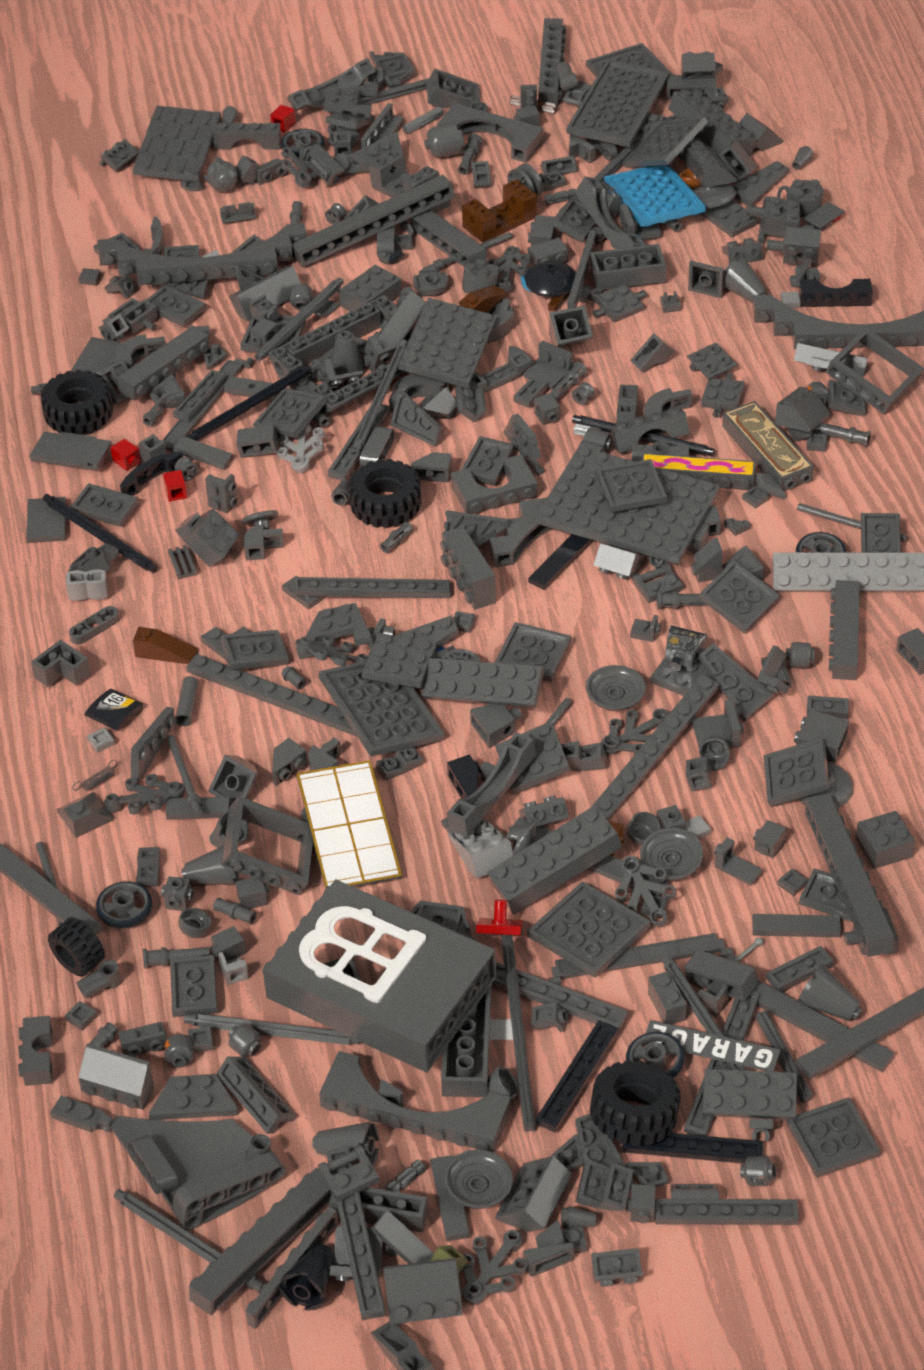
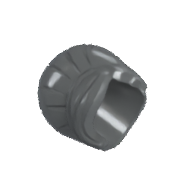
(221, 175)

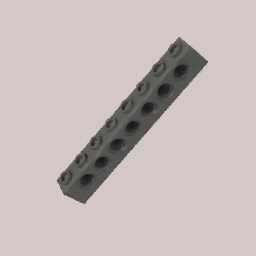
(551, 55)

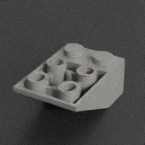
(483, 852)

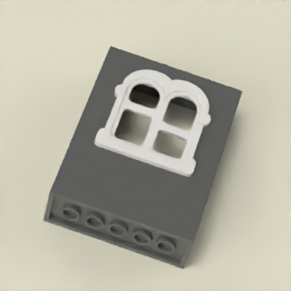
(415, 1001)

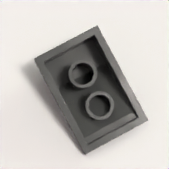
(447, 89)

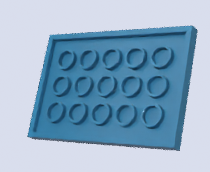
(655, 194)

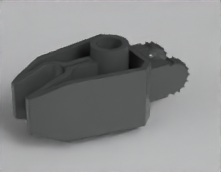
(95, 559)

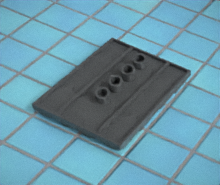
(176, 143)

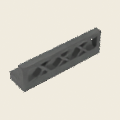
(383, 126)
(255, 1093)

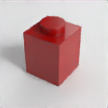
(284, 116)
(125, 454)
(174, 485)

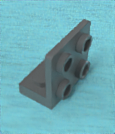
(631, 226)
(551, 364)

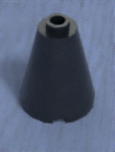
(309, 1278)

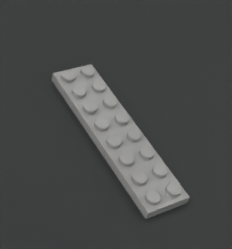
(874, 570)

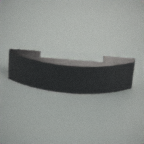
(148, 471)

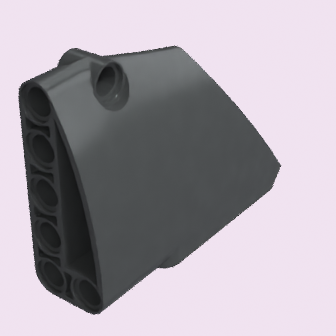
(199, 1164)

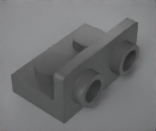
(119, 155)
(270, 171)
(471, 403)
(143, 1039)

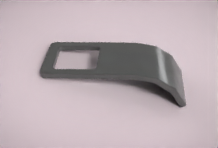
(327, 308)

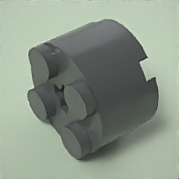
(808, 194)
(479, 275)

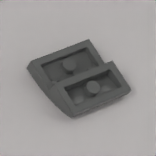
(604, 1186)

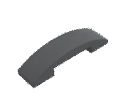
(157, 238)
(502, 375)

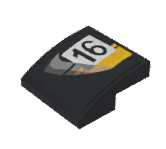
(113, 709)

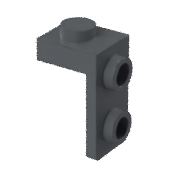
(770, 670)
(733, 865)

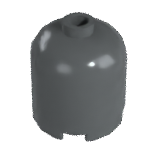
(445, 140)

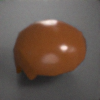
(690, 179)

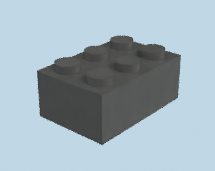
(368, 287)

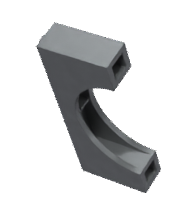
(523, 136)

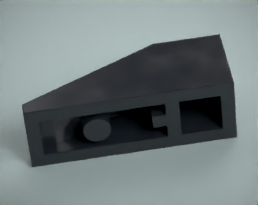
(464, 775)

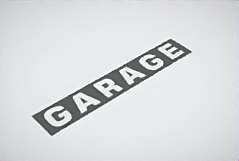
(720, 1047)

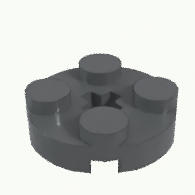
(437, 286)

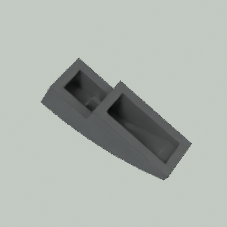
(627, 403)
(585, 757)
(400, 1348)

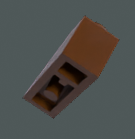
(483, 299)
(158, 645)

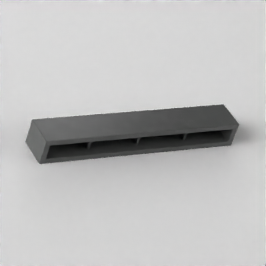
(260, 1243)

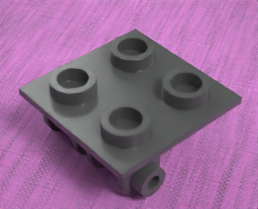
(711, 361)

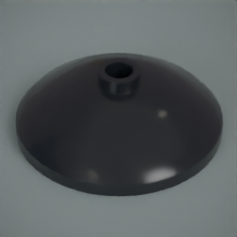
(550, 279)

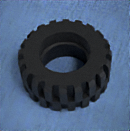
(76, 387)
(385, 477)
(633, 1122)

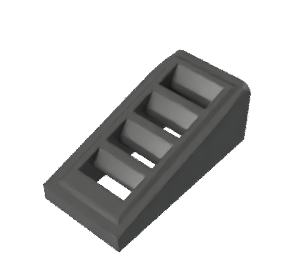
(547, 1257)

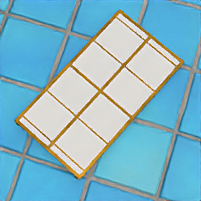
(348, 824)

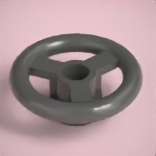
(261, 518)

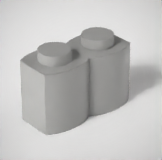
(86, 585)

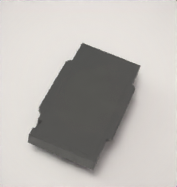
(71, 450)

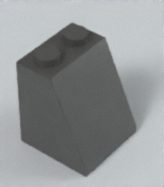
(569, 326)

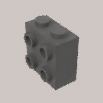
(830, 728)

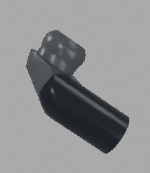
(390, 258)

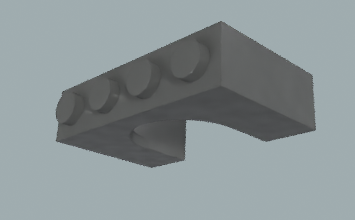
(477, 498)

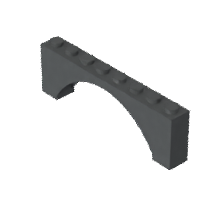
(470, 1126)

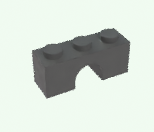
(35, 1035)

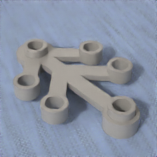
(301, 462)

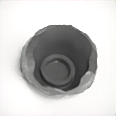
(218, 835)
(523, 835)

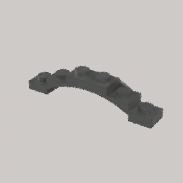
(316, 95)

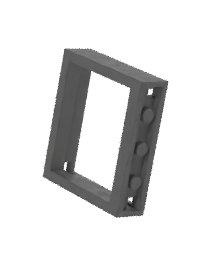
(863, 387)
(276, 822)

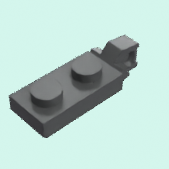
(81, 1115)

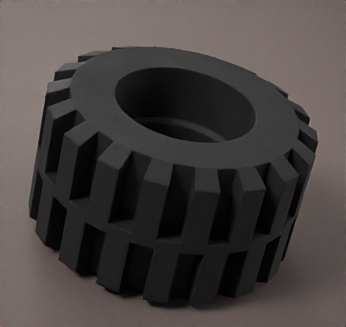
(76, 946)

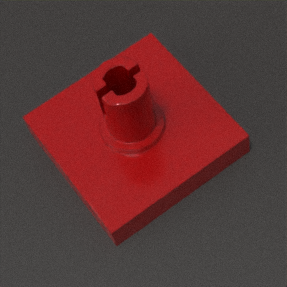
(499, 923)

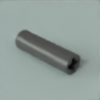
(186, 701)

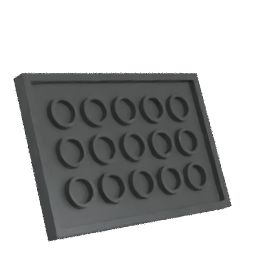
(447, 342)
(380, 713)

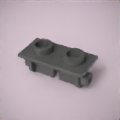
(231, 214)

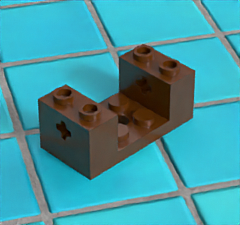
(517, 208)

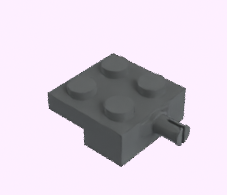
(137, 315)

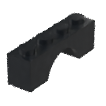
(815, 294)

